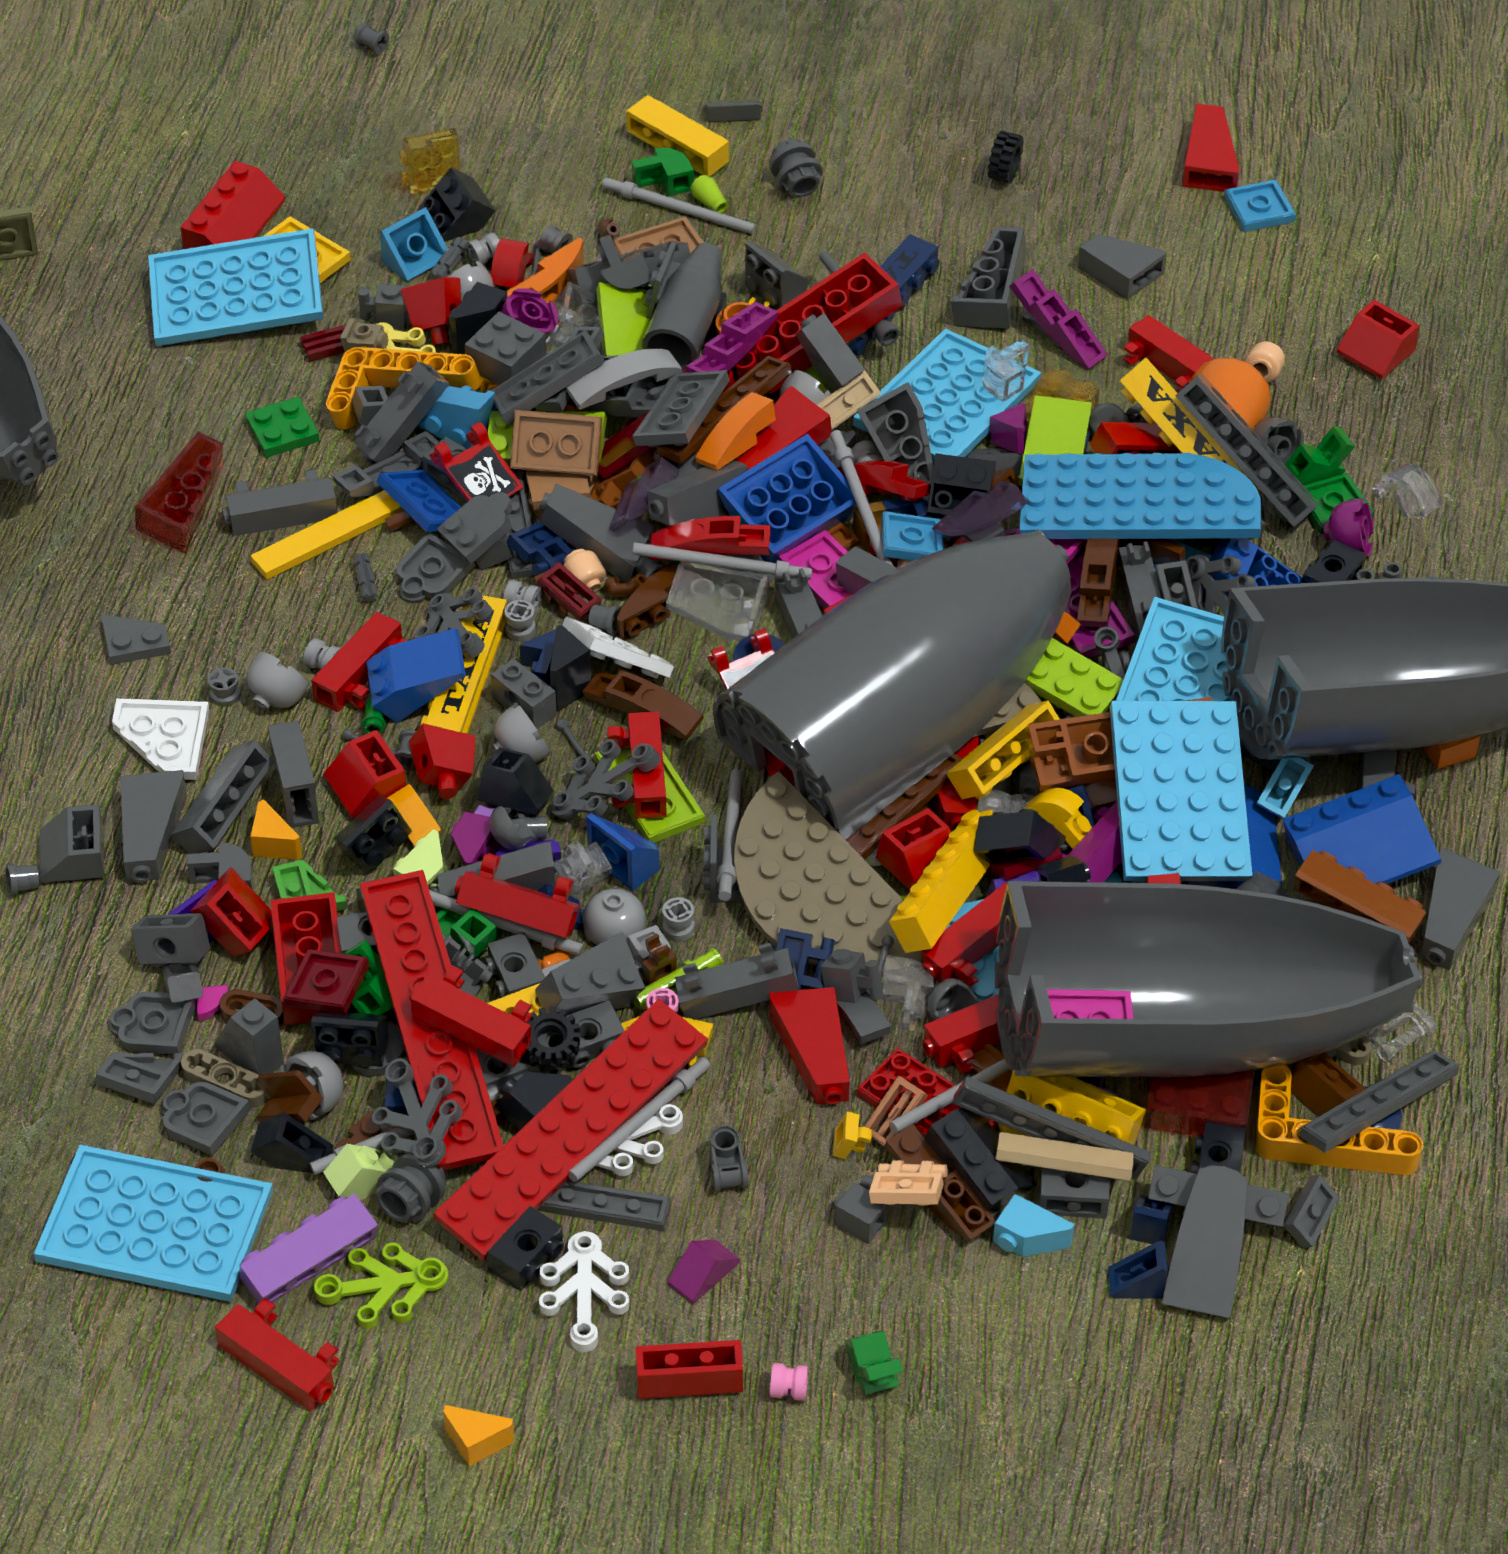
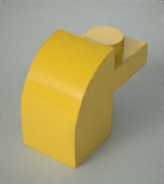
(1061, 809)

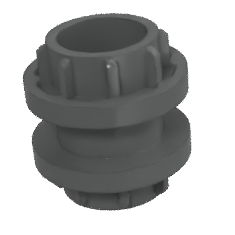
(795, 168)
(409, 1189)

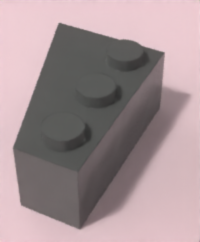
(593, 978)

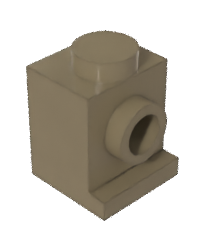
(363, 335)

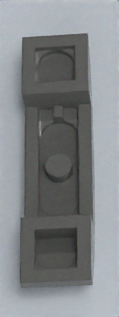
(363, 482)

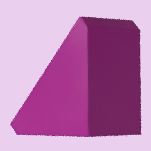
(1010, 429)
(701, 1268)

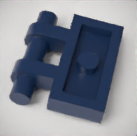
(536, 543)
(801, 951)

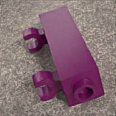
(1101, 845)

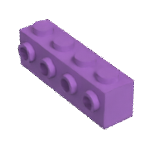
(307, 1250)

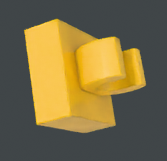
(850, 1136)

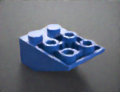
(1254, 562)

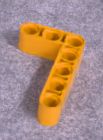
(382, 368)
(1392, 1149)

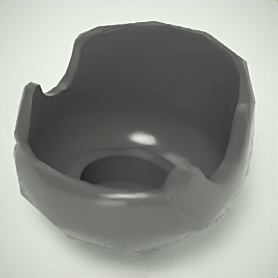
(1105, 413)
(510, 833)
(950, 997)

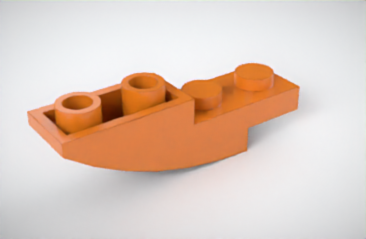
(554, 272)

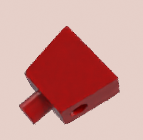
(431, 305)
(443, 758)

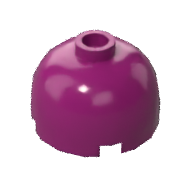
(531, 310)
(1351, 524)

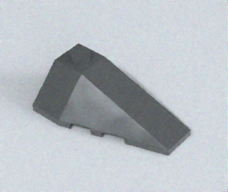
(900, 430)

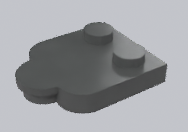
(478, 525)
(430, 569)
(152, 1023)
(203, 1115)

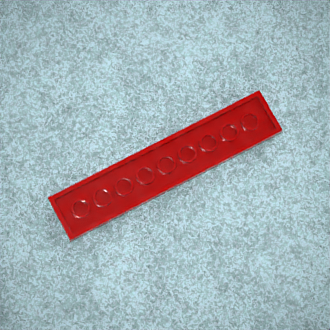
(408, 950)
(570, 1127)

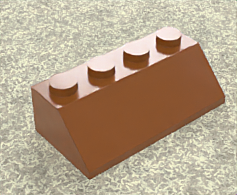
(1352, 893)

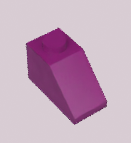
(473, 838)

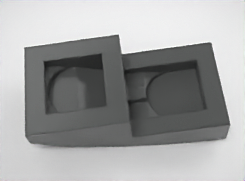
(864, 1018)

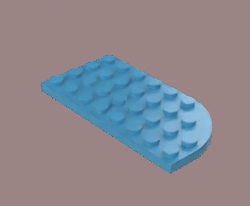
(1137, 497)

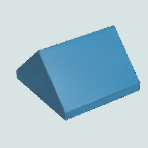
(412, 245)

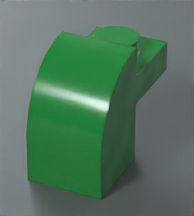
(665, 167)
(1321, 462)
(469, 931)
(372, 993)
(873, 1362)

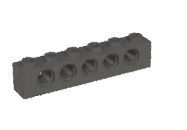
(1247, 449)
(596, 1021)

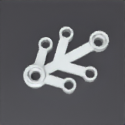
(659, 1122)
(583, 1283)

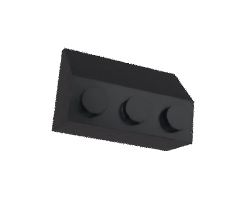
(969, 1146)

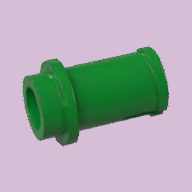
(373, 719)

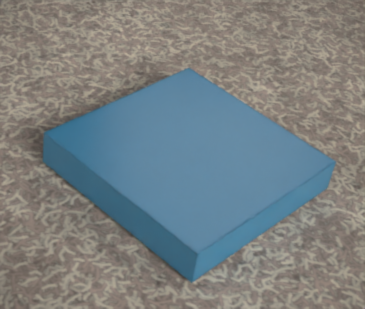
(1259, 205)
(909, 536)

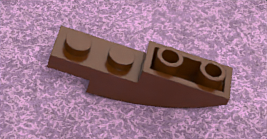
(1097, 581)
(646, 604)
(636, 695)
(957, 1203)

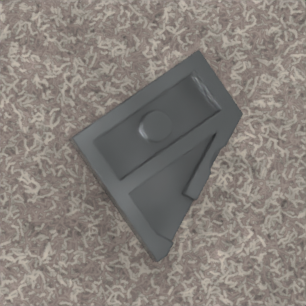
(134, 639)
(139, 1074)

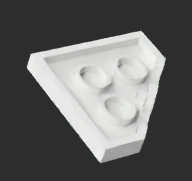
(622, 652)
(164, 732)

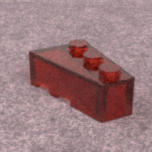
(1189, 1102)

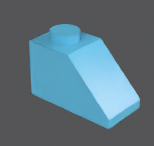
(1284, 786)
(1031, 1229)

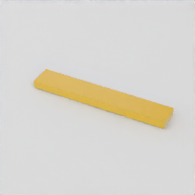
(324, 534)

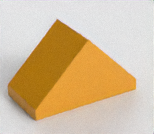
(273, 836)
(477, 1433)

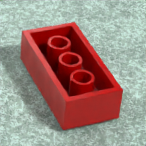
(298, 926)

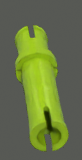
(708, 960)

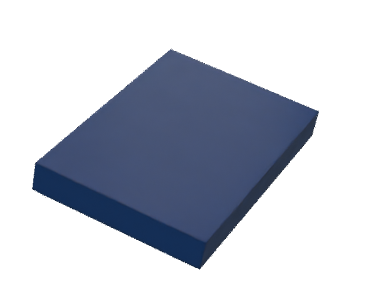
(419, 497)

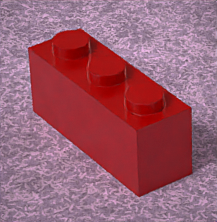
(1130, 438)
(689, 1369)

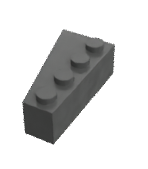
(589, 275)
(986, 294)

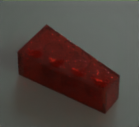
(181, 493)

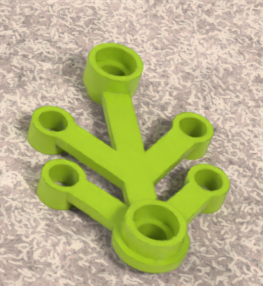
(386, 1283)

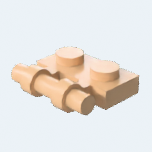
(908, 1183)

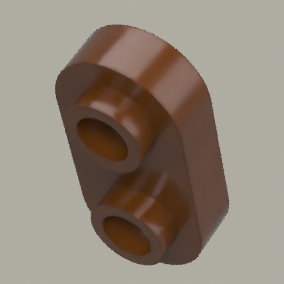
(239, 998)

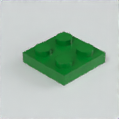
(282, 427)

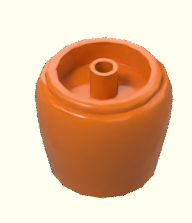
(1240, 386)

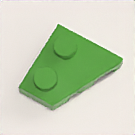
(298, 879)

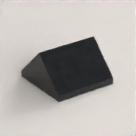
(569, 668)

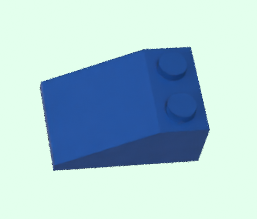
(414, 672)

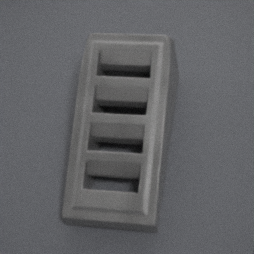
(182, 982)

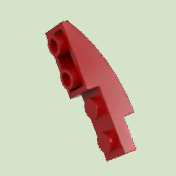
(889, 478)
(715, 536)

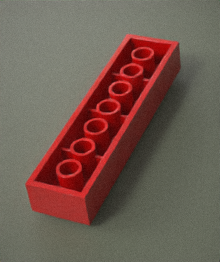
(850, 298)

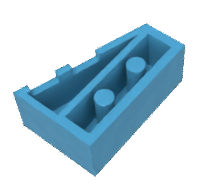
(458, 411)

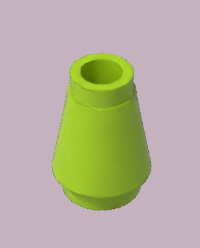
(709, 194)

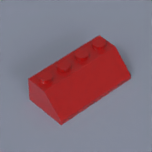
(233, 208)

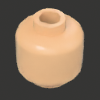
(1267, 359)
(586, 568)

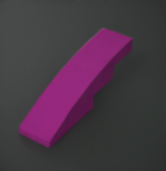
(1060, 323)
(736, 339)

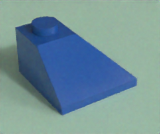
(628, 853)

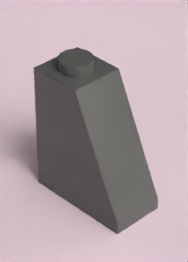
(1121, 263)
(828, 352)
(252, 1039)

